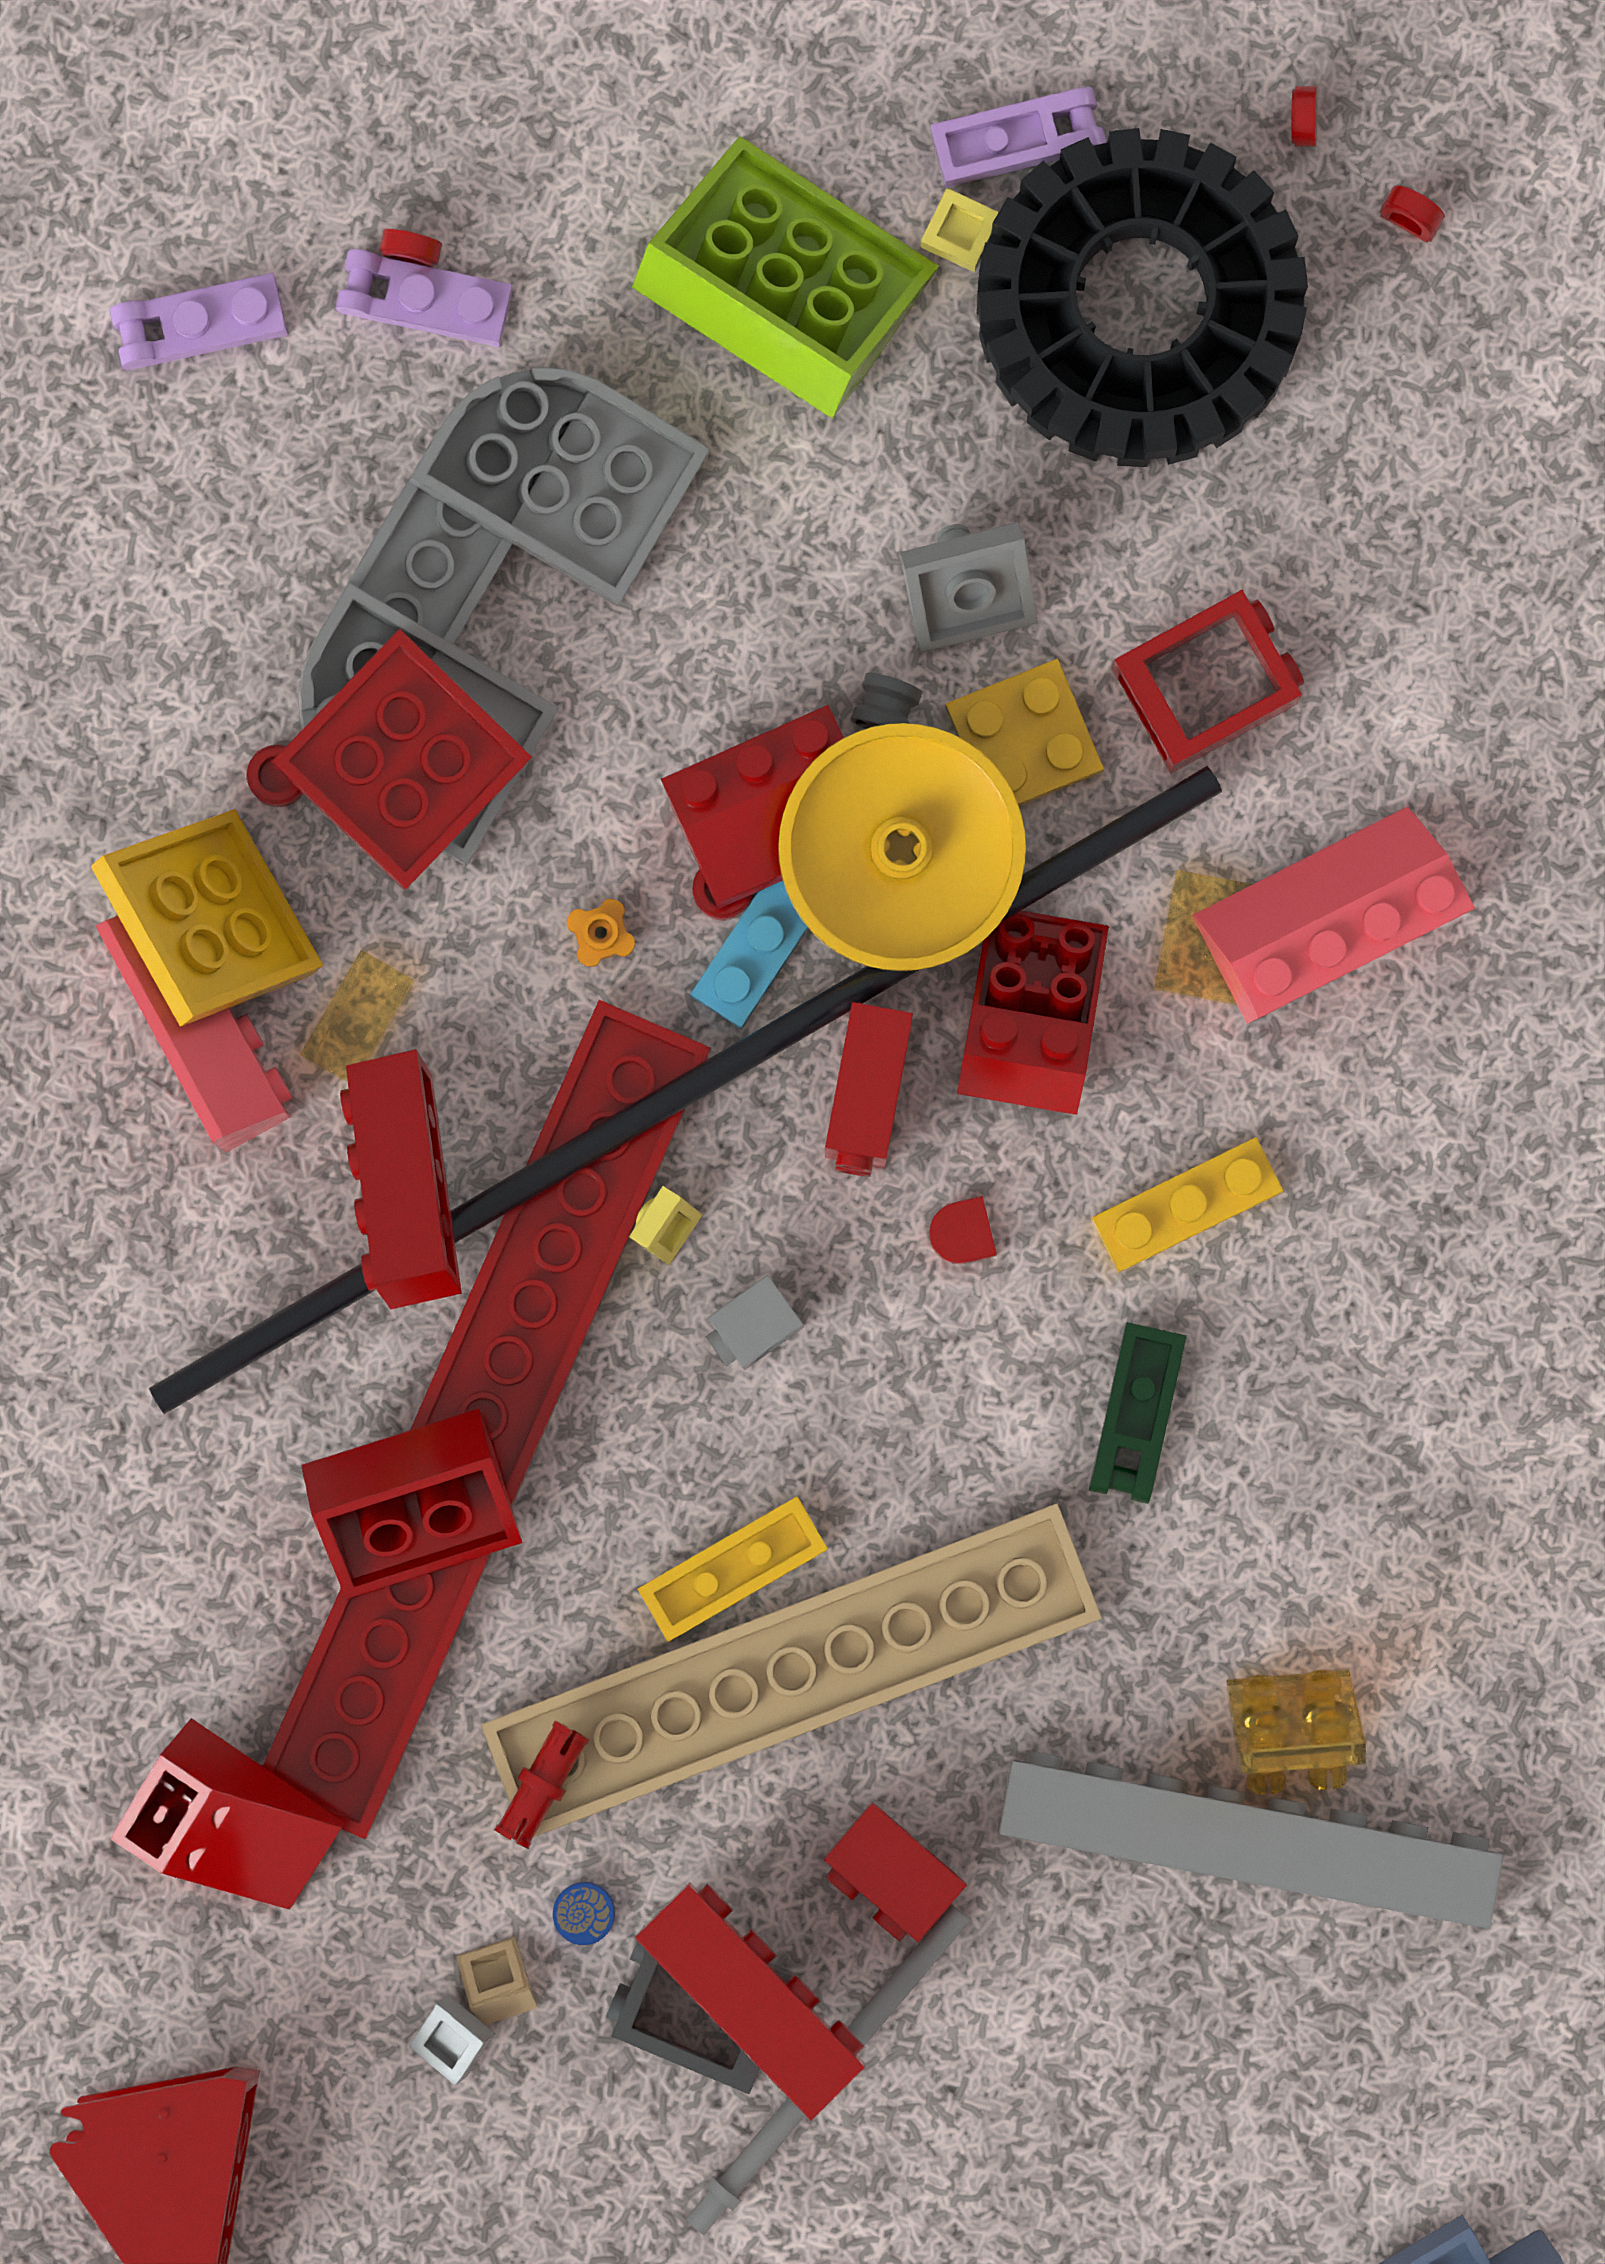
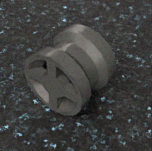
(885, 701)

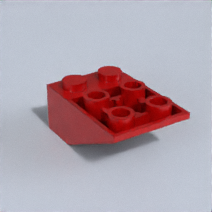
(1034, 1012)
(225, 1822)

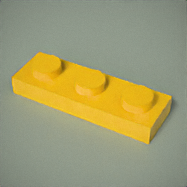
(1187, 1205)
(732, 1569)

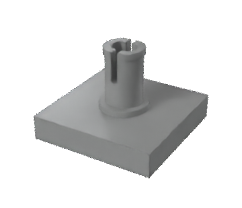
(968, 585)

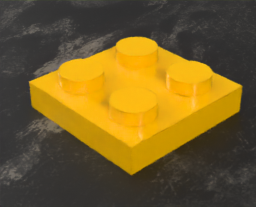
(1029, 731)

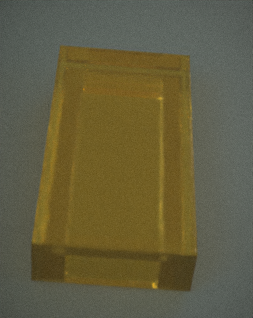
(357, 1015)

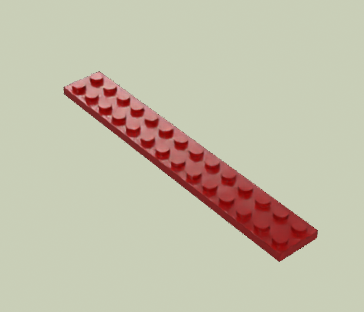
(512, 1364)

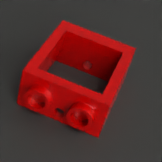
(1155, 712)
(867, 1088)

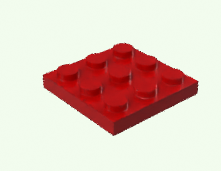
(401, 759)

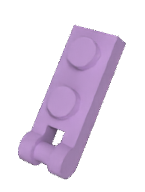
(1013, 136)
(426, 298)
(200, 321)

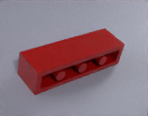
(401, 1180)
(751, 2000)

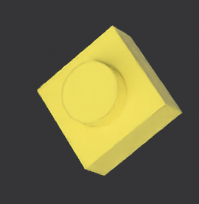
(959, 230)
(665, 1225)

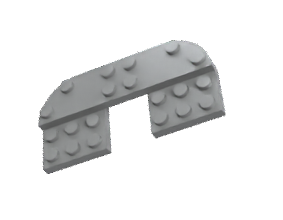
(520, 463)

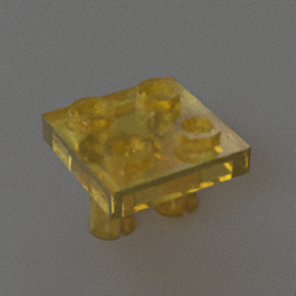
(1296, 1725)

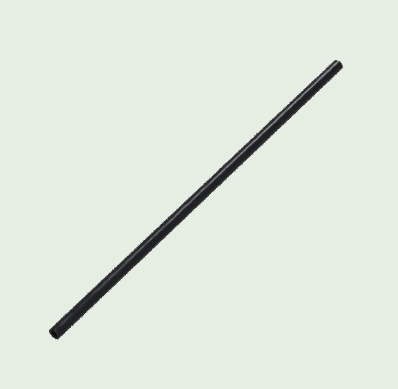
(674, 1096)

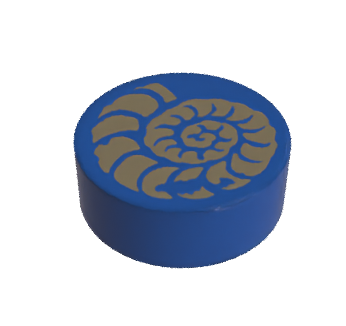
(583, 1913)

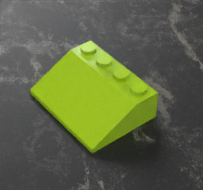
(783, 276)

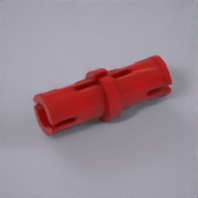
(541, 1784)

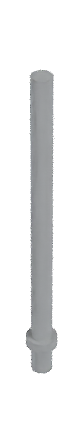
(724, 2191)

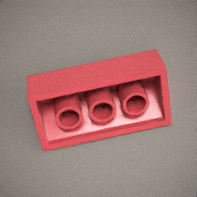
(1332, 913)
(209, 1056)

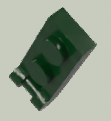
(1138, 1410)

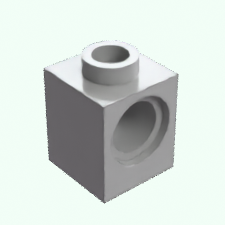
(752, 1324)

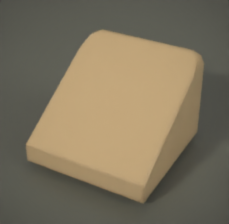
(496, 1981)

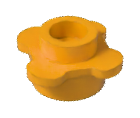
(615, 942)

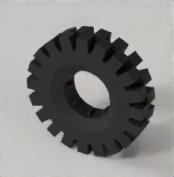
(1118, 399)

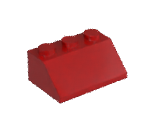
(736, 803)
(411, 1504)

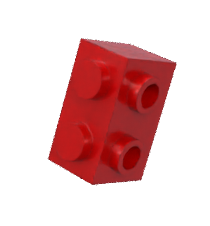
(892, 1873)

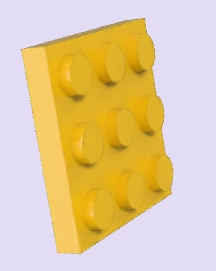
(206, 916)

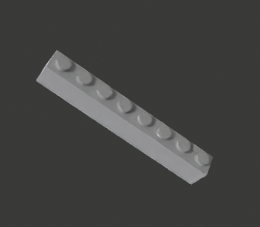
(1251, 1842)

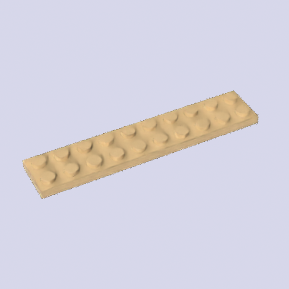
(805, 1665)

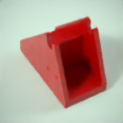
(163, 2164)

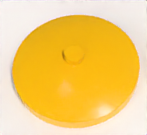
(902, 847)

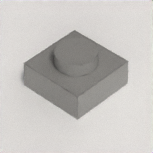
(452, 2039)

